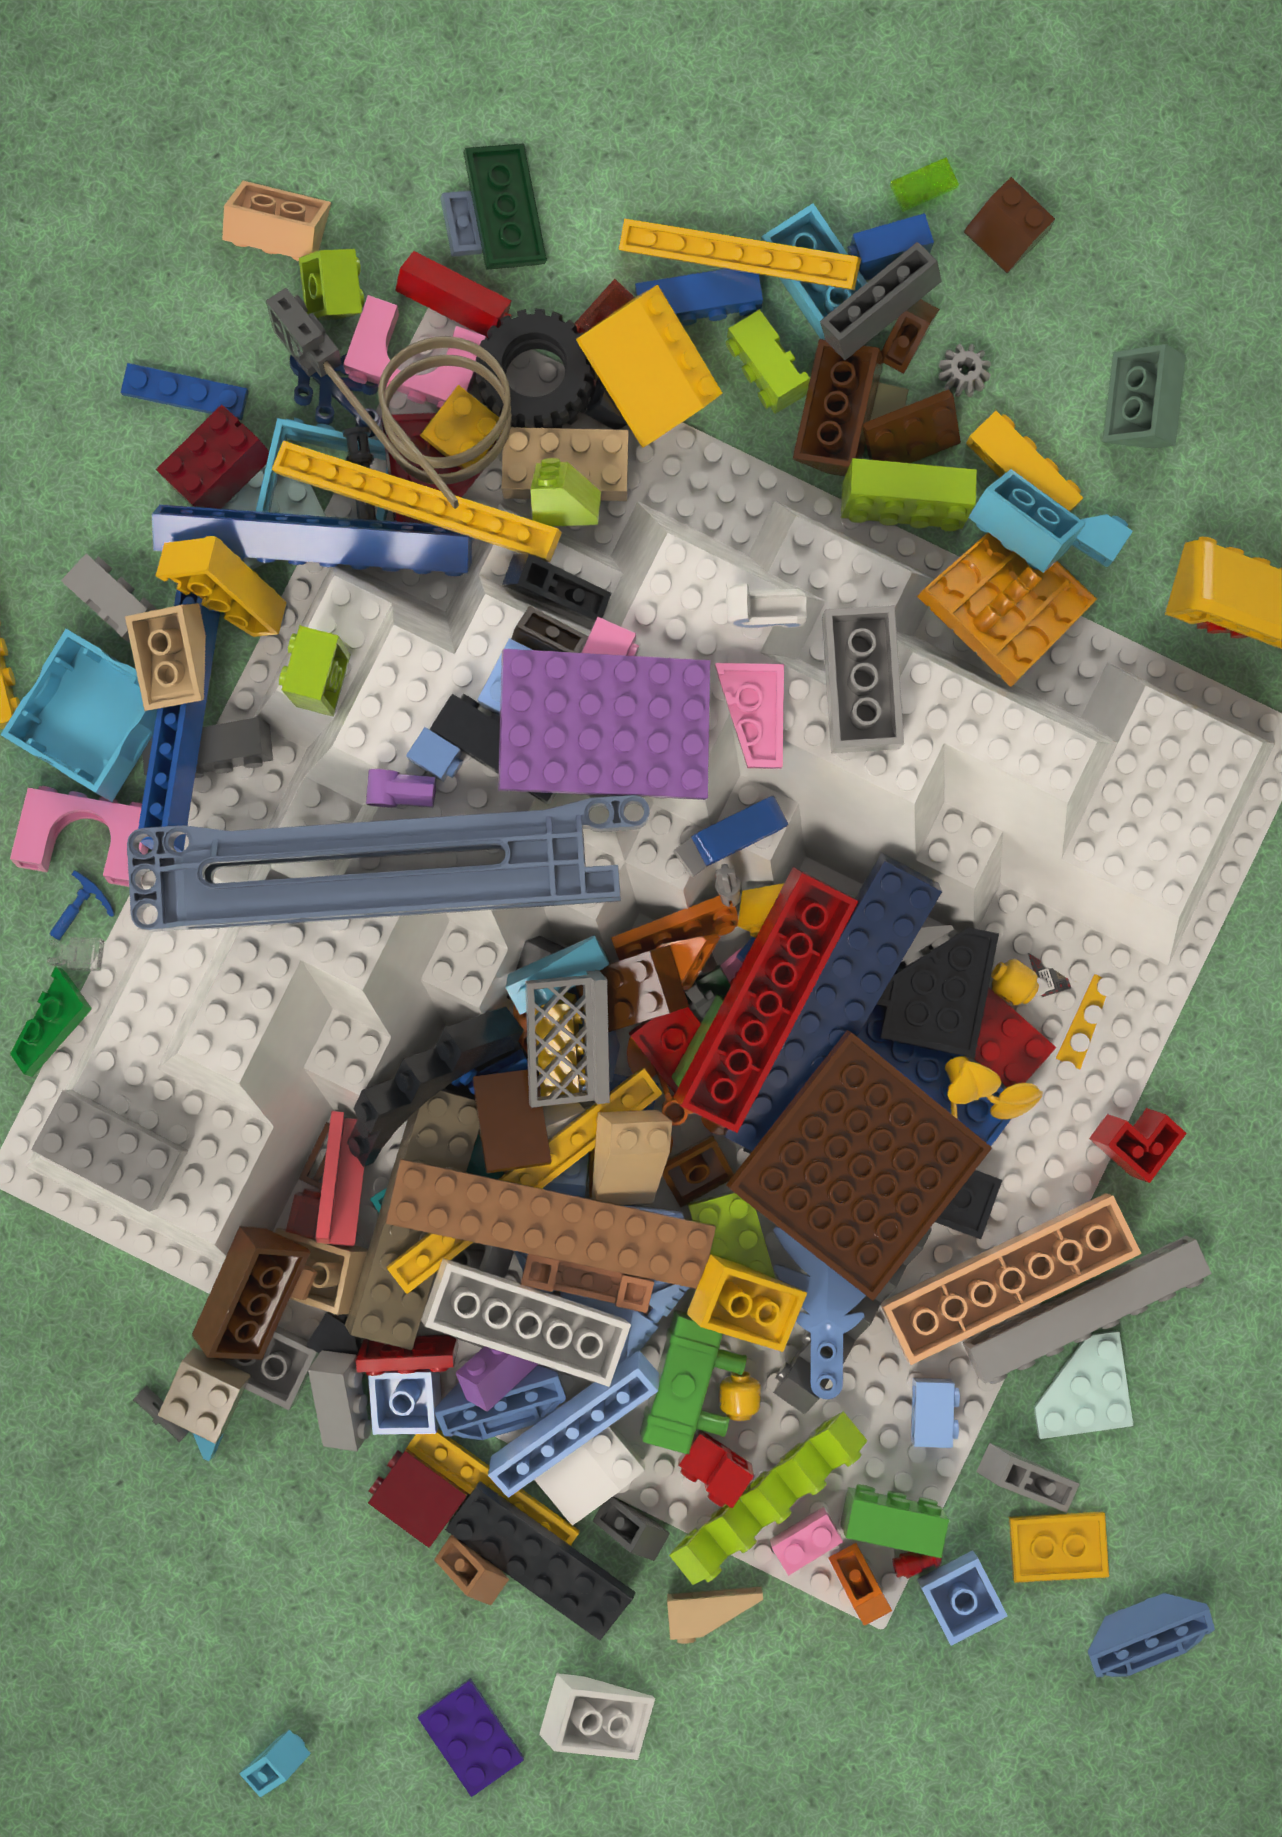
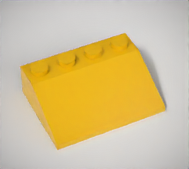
(649, 366)

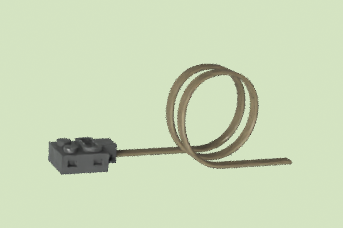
(317, 353)

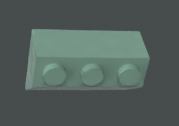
(1144, 397)

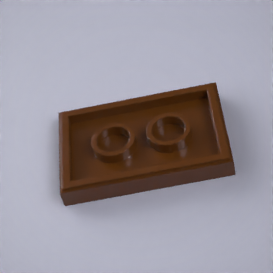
(509, 1128)

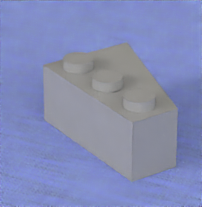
(104, 594)

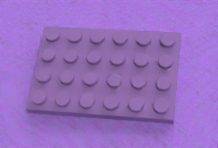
(604, 724)

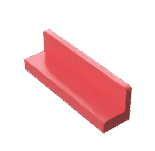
(340, 1186)

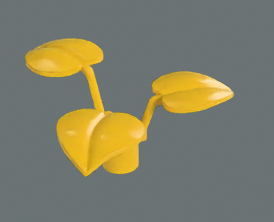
(976, 1081)

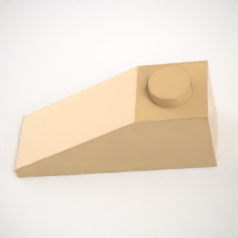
(699, 1613)

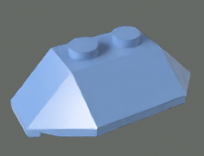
(521, 1407)
(1148, 1634)

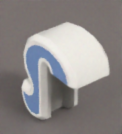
(765, 607)

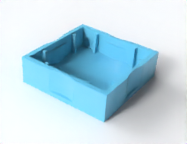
(84, 716)

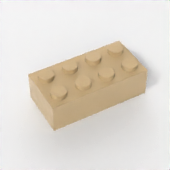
(595, 453)

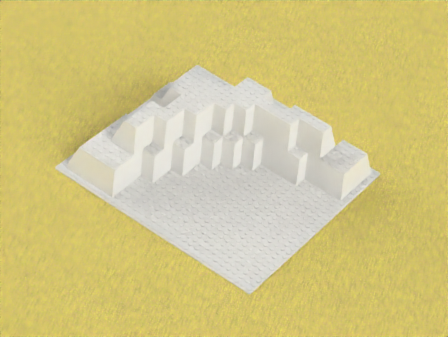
(1072, 814)

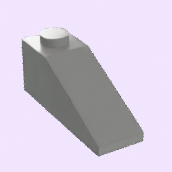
(1027, 1478)

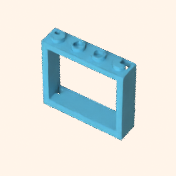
(320, 435)

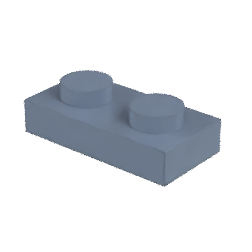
(461, 223)

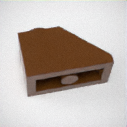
(908, 335)

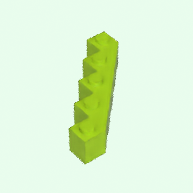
(769, 1498)

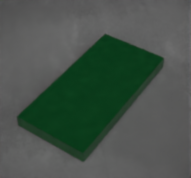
(504, 206)

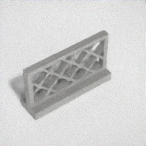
(594, 1033)

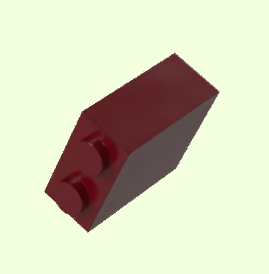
(416, 1497)

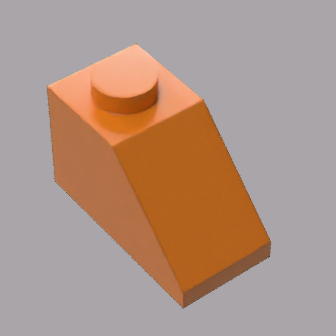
(691, 956)
(860, 1584)

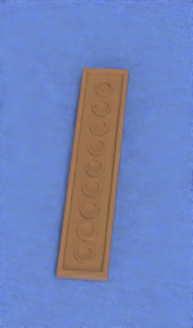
(549, 1224)

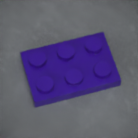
(470, 1737)

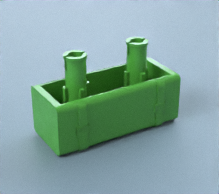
(683, 1383)

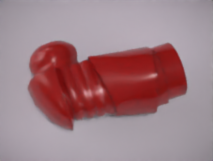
(911, 1563)

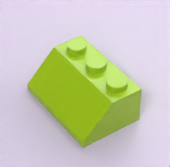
(563, 495)

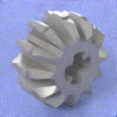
(953, 366)

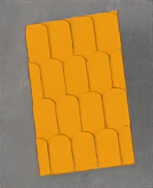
(1006, 605)

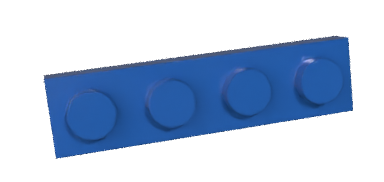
(182, 390)

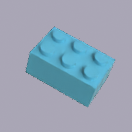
(1026, 520)

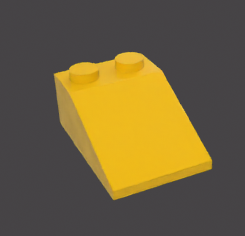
(745, 1304)

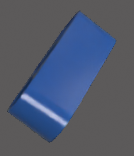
(739, 830)

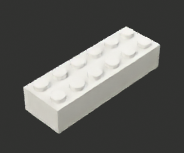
(525, 1322)

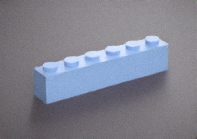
(573, 1424)

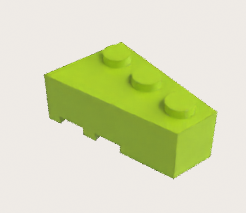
(766, 362)

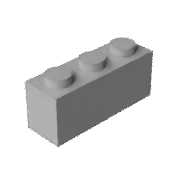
(339, 1400)

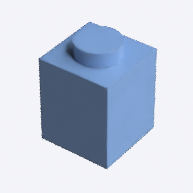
(435, 755)

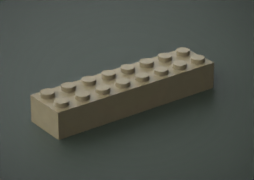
(436, 1135)

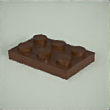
(914, 430)

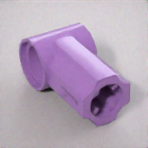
(391, 789)

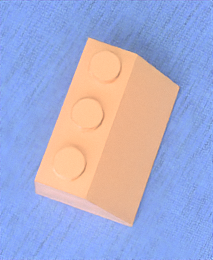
(274, 220)

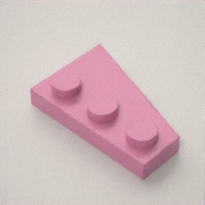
(756, 709)

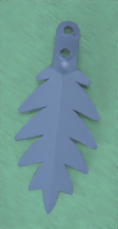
(827, 1306)

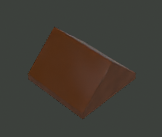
(696, 1170)

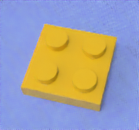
(460, 425)

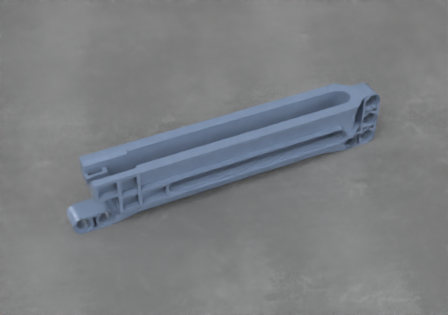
(539, 869)

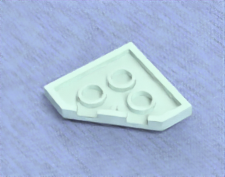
(1087, 1391)

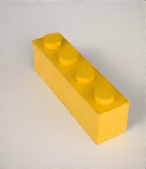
(1006, 449)

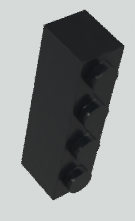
(474, 734)

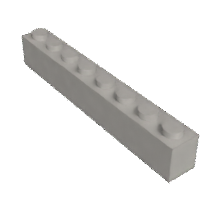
(1087, 1309)

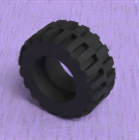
(548, 334)

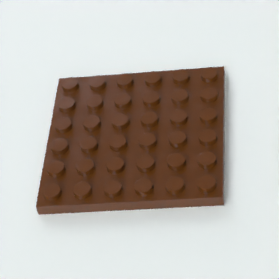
(859, 1165)

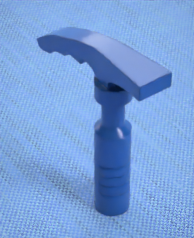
(73, 909)

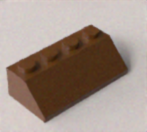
(836, 407)
(249, 1294)

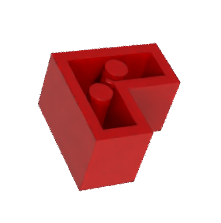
(1141, 1147)
(718, 1467)

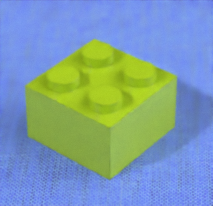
(331, 284)

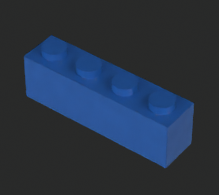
(709, 294)

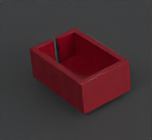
(214, 461)

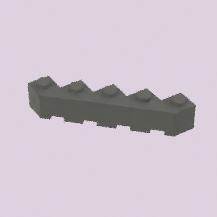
(795, 1377)

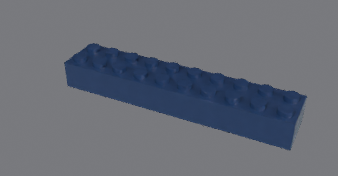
(870, 949)

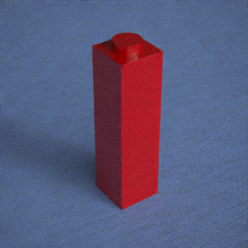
(451, 294)

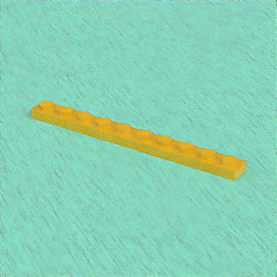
(416, 501)
(565, 1149)

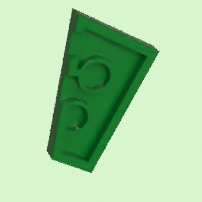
(54, 1021)

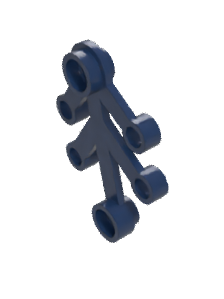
(328, 390)

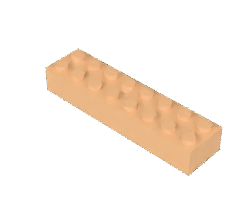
(1010, 1278)

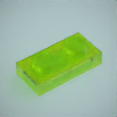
(924, 184)

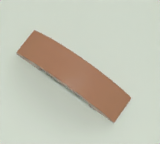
(586, 1281)

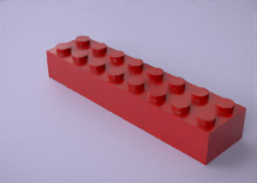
(765, 1000)

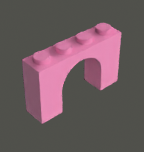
(369, 356)
(49, 812)

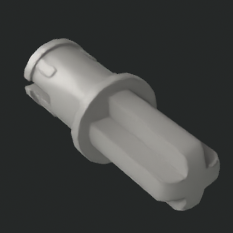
(728, 885)

